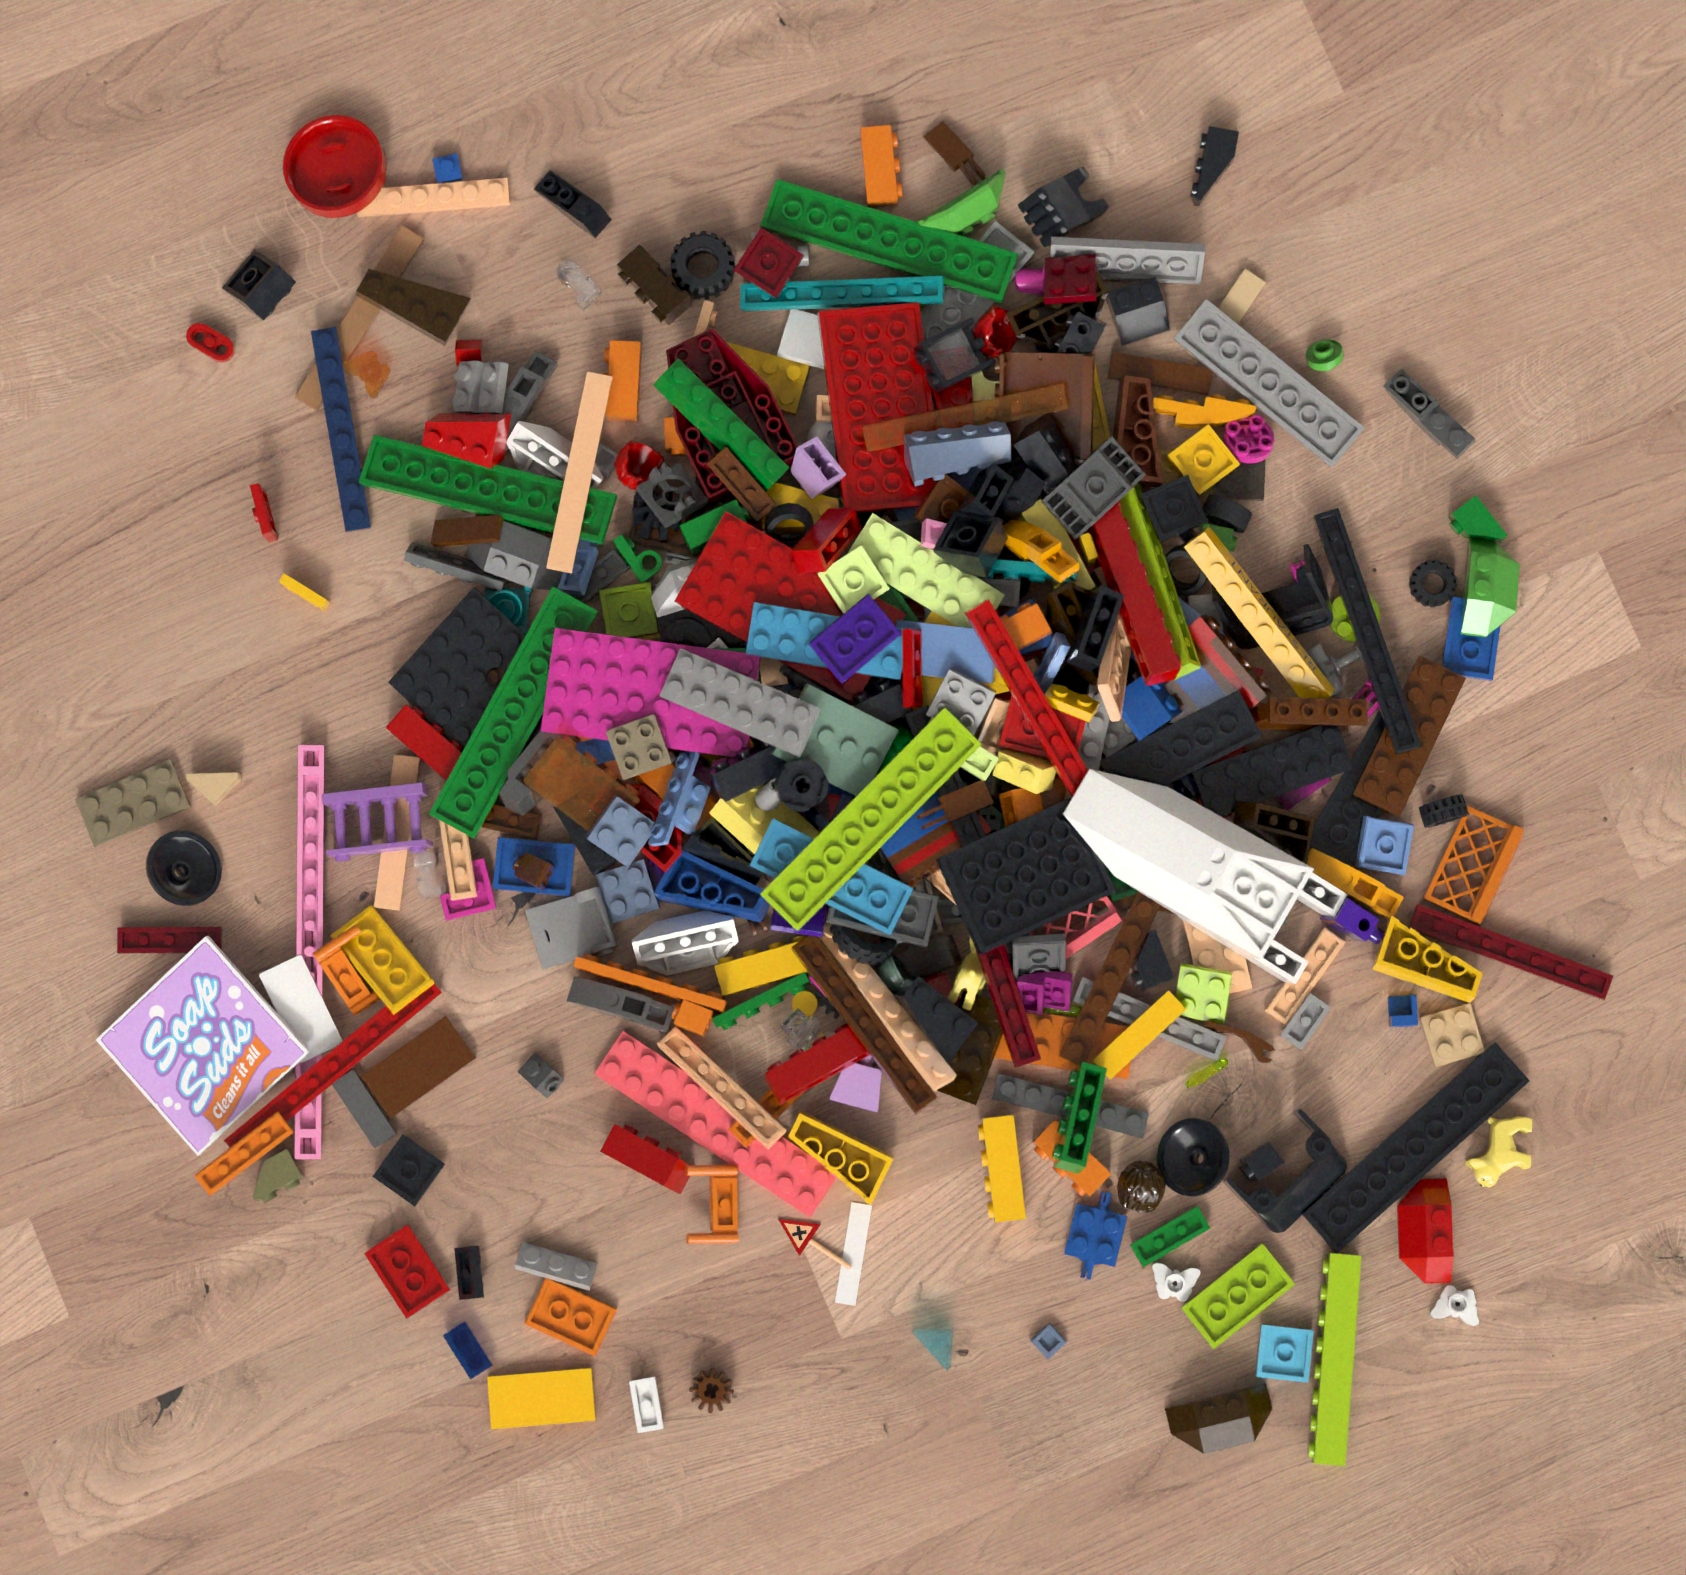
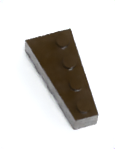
(415, 304)

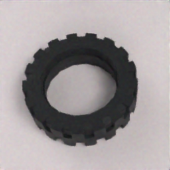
(860, 949)

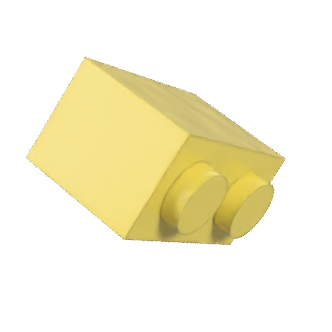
(1025, 770)

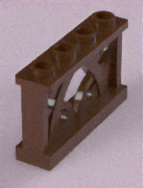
(1308, 713)

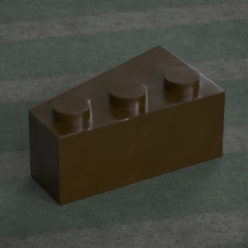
(653, 285)
(1279, 827)

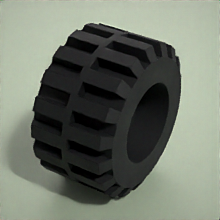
(697, 245)

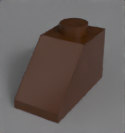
(533, 871)

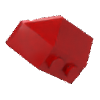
(661, 855)
(1427, 1231)

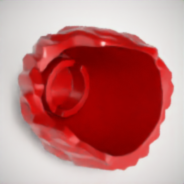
(995, 332)
(636, 463)

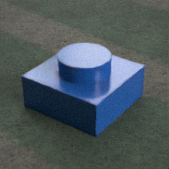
(447, 169)

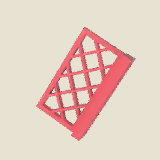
(1090, 931)

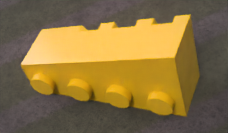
(1424, 963)
(844, 1155)

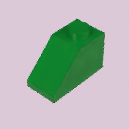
(1476, 522)

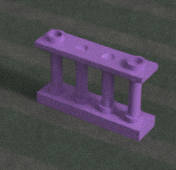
(363, 799)

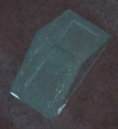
(938, 1343)

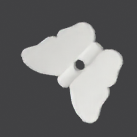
(1185, 1281)
(1446, 1305)

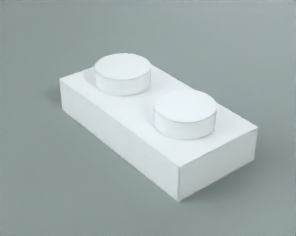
(646, 1404)

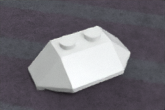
(543, 452)
(670, 586)
(685, 942)

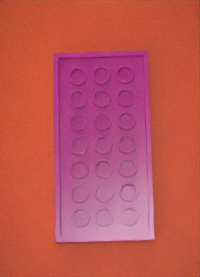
(616, 680)

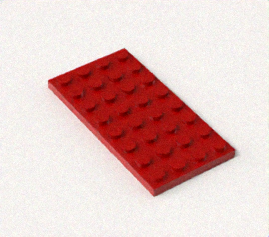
(870, 381)
(751, 567)

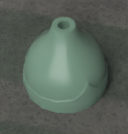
(892, 973)

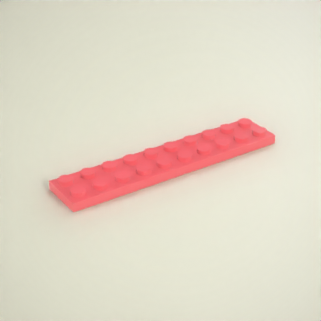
(691, 1110)

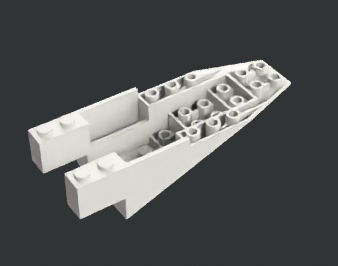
(1199, 866)

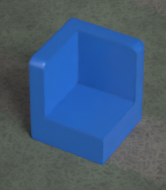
(1402, 1011)

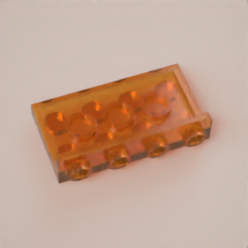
(576, 783)

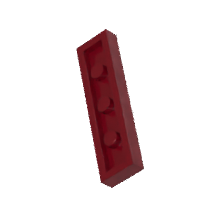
(164, 939)

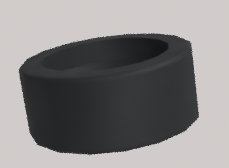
(786, 512)
(1226, 513)
(1184, 588)

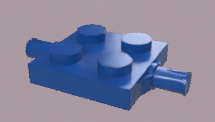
(1095, 1235)

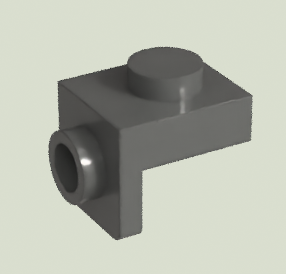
(540, 1075)

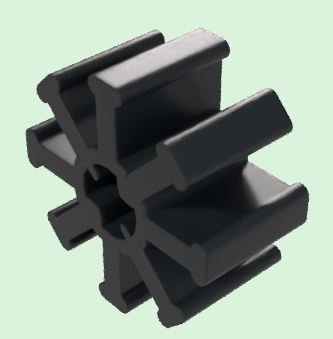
(643, 515)

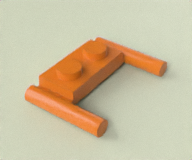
(343, 974)
(722, 1204)

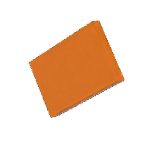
(570, 1316)

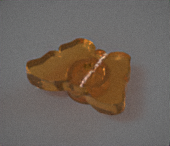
(359, 367)

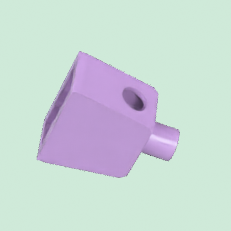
(815, 468)
(859, 1086)

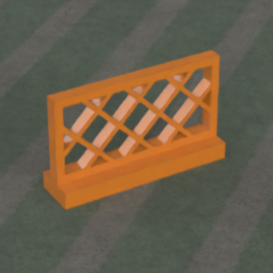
(1494, 875)

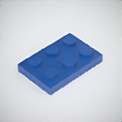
(1468, 654)
(557, 854)

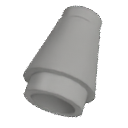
(767, 797)

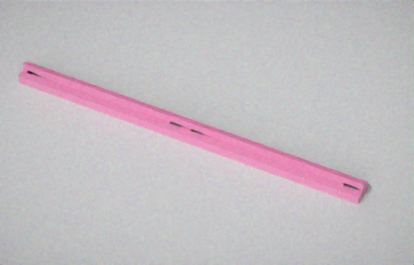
(309, 916)

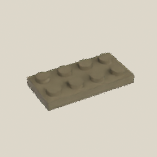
(133, 803)

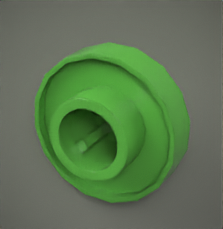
(1324, 355)

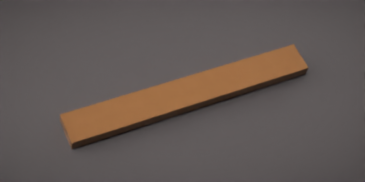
(362, 313)

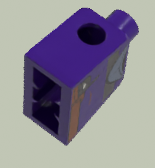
(1355, 923)

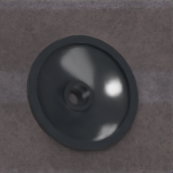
(193, 858)
(1180, 1152)

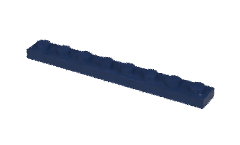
(340, 429)

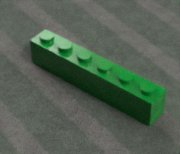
(719, 423)

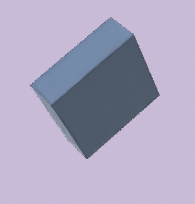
(1048, 1341)

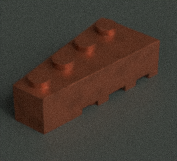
(1136, 427)

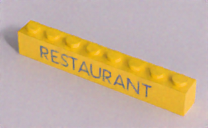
(1258, 616)

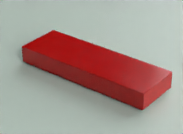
(912, 668)

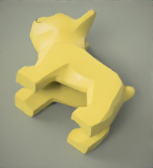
(970, 977)
(1501, 1151)

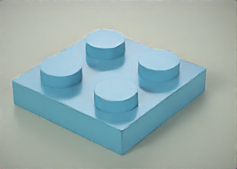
(1284, 1353)

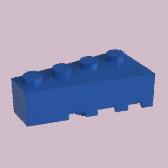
(708, 888)

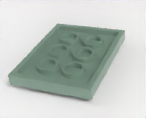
(844, 741)

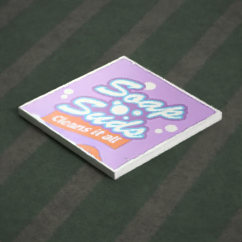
(203, 1045)

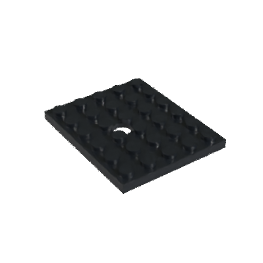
(451, 667)

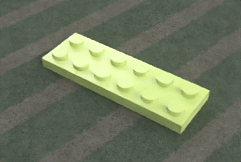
(922, 573)

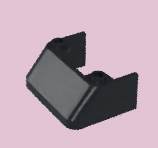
(1300, 605)
(1283, 1211)

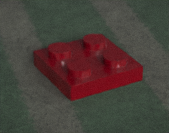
(768, 263)
(1070, 279)

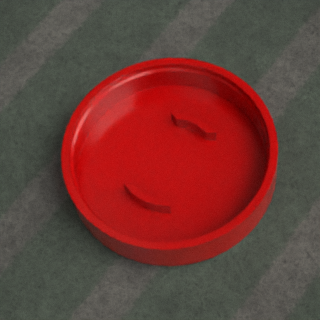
(334, 166)

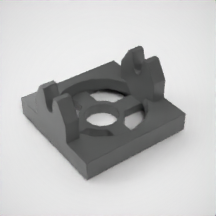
(681, 509)

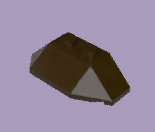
(1044, 322)
(1064, 615)
(1221, 1419)

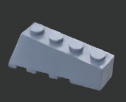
(955, 450)

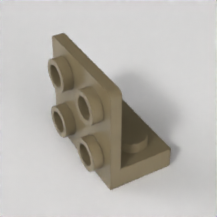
(639, 747)

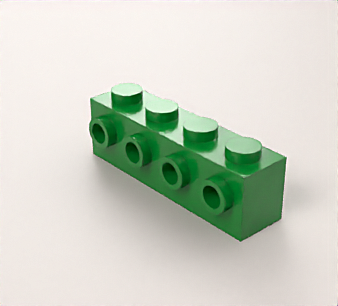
(1080, 1117)

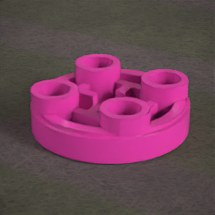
(1249, 439)

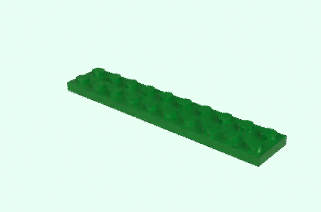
(888, 240)
(470, 487)
(508, 718)

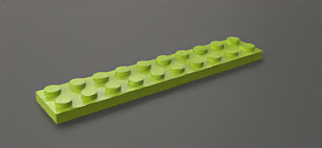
(870, 819)

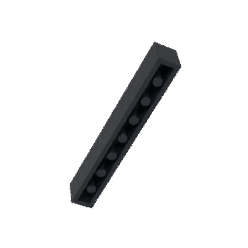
(757, 765)

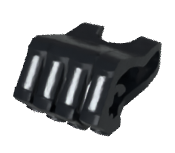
(1060, 207)

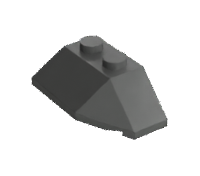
(517, 557)

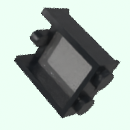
(951, 356)

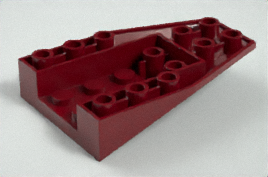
(741, 392)

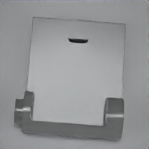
(574, 928)

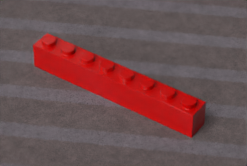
(1138, 610)
(827, 1056)

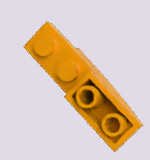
(1215, 411)
(1041, 547)
(1355, 884)

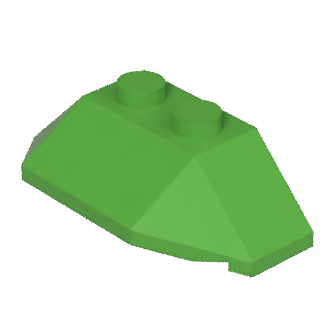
(970, 208)
(1488, 588)

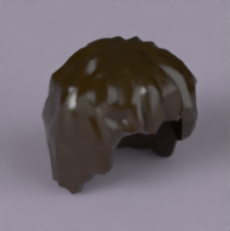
(1141, 1187)

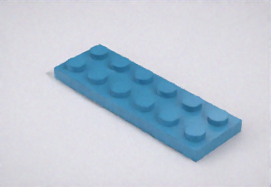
(786, 632)
(865, 896)

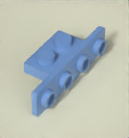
(681, 802)

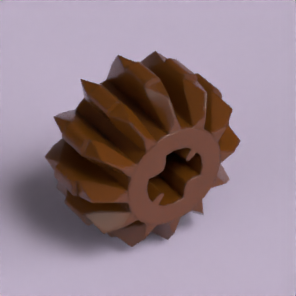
(719, 1393)

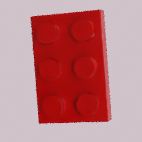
(1019, 735)
(407, 1271)

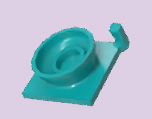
(513, 603)

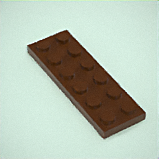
(1391, 777)

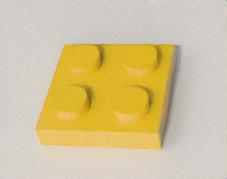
(1203, 459)

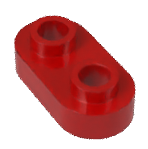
(211, 342)

